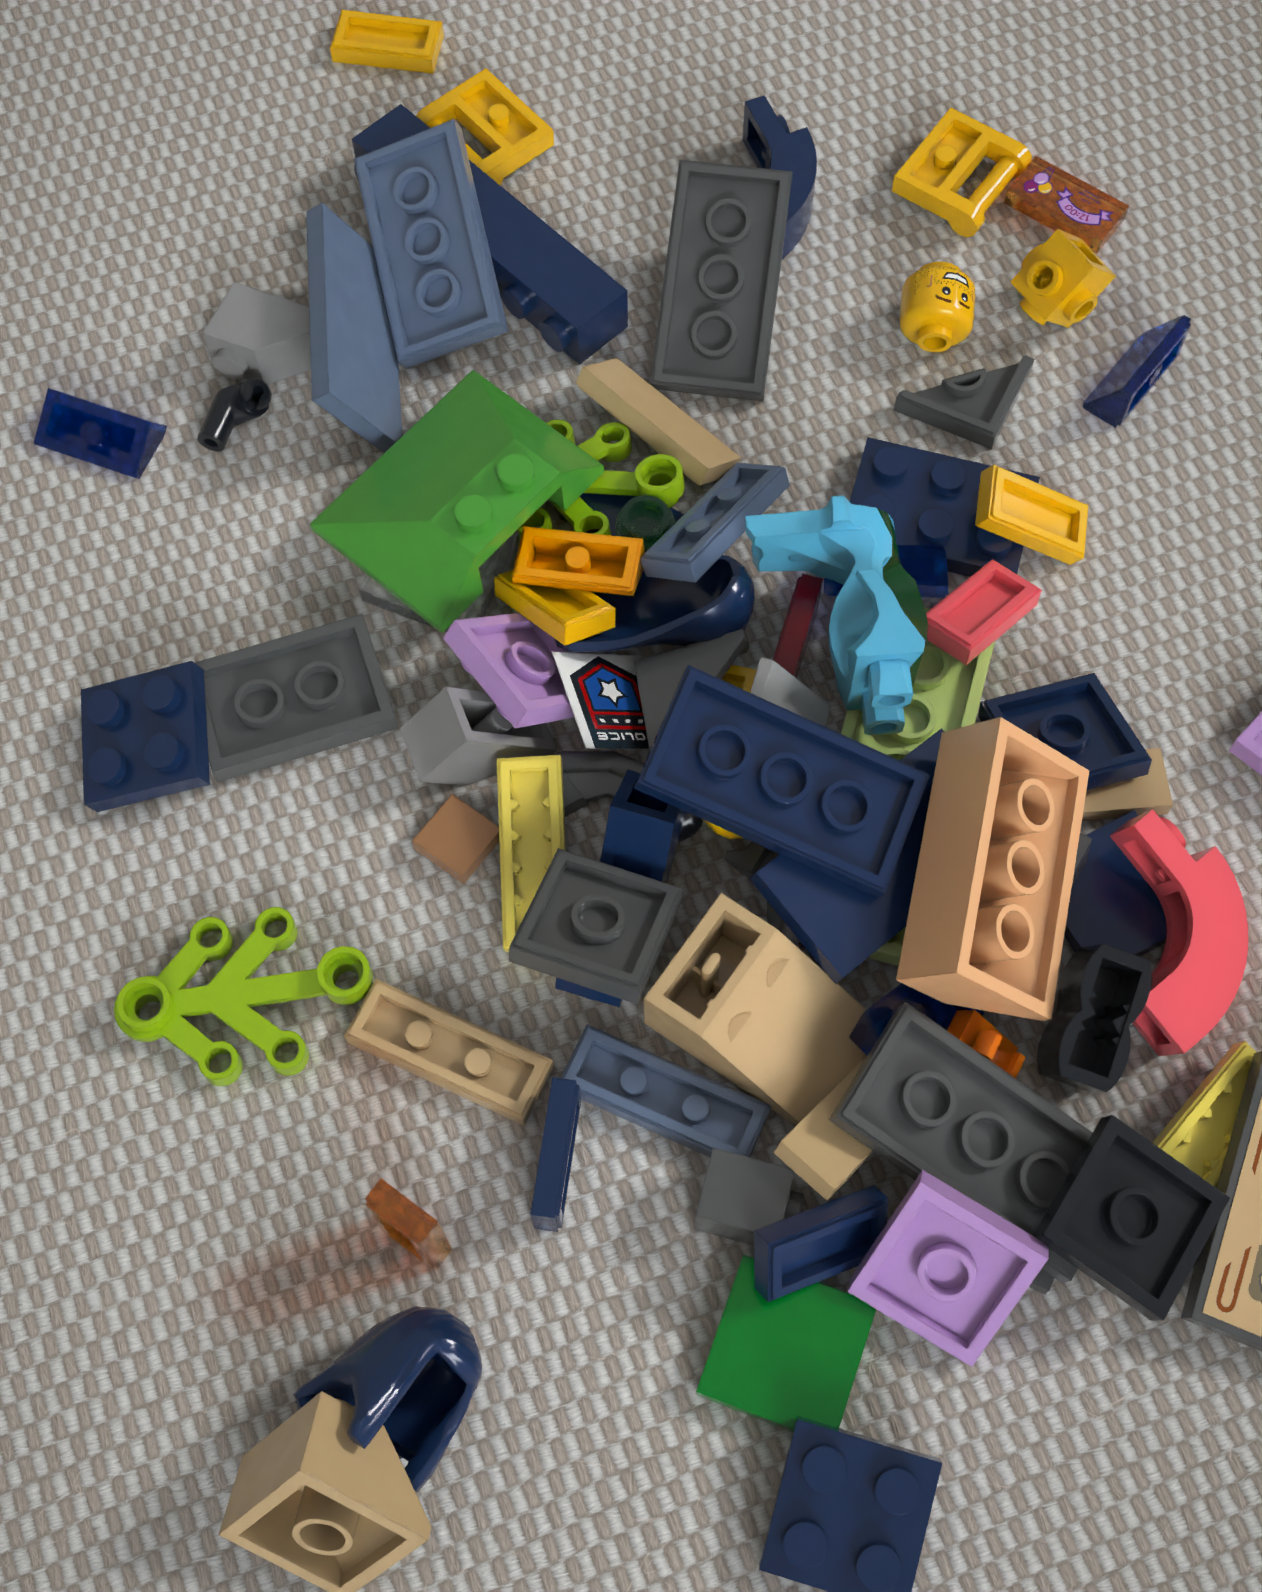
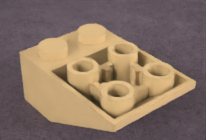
(756, 1011)

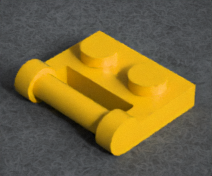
(496, 120)
(946, 162)

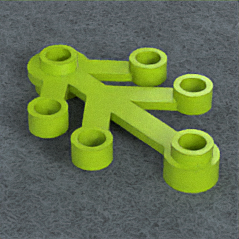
(654, 476)
(233, 993)

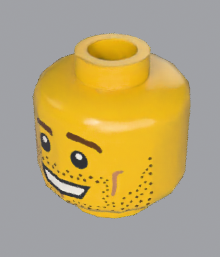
(937, 306)

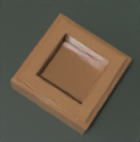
(457, 839)

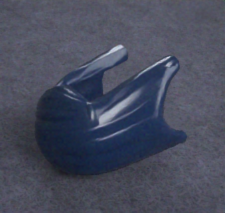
(412, 1378)

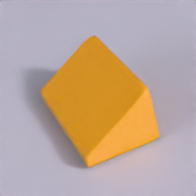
(579, 561)

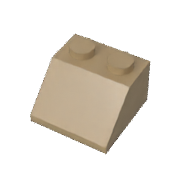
(324, 1502)

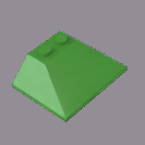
(453, 497)

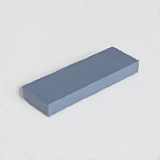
(714, 522)
(664, 1095)

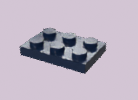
(932, 503)

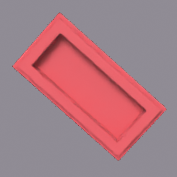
(980, 611)

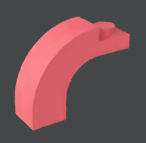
(1204, 933)

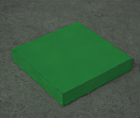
(786, 1352)

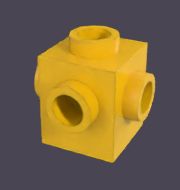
(1061, 280)

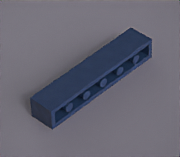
(534, 266)

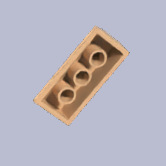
(994, 872)

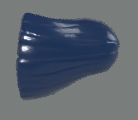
(677, 610)

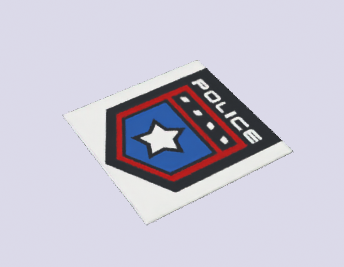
(604, 699)

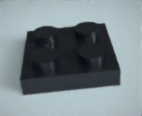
(1132, 1218)

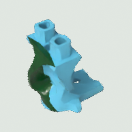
(877, 616)

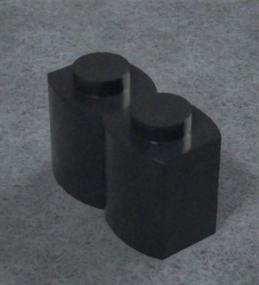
(1097, 1002)

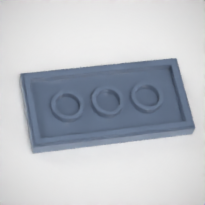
(430, 244)
(350, 332)

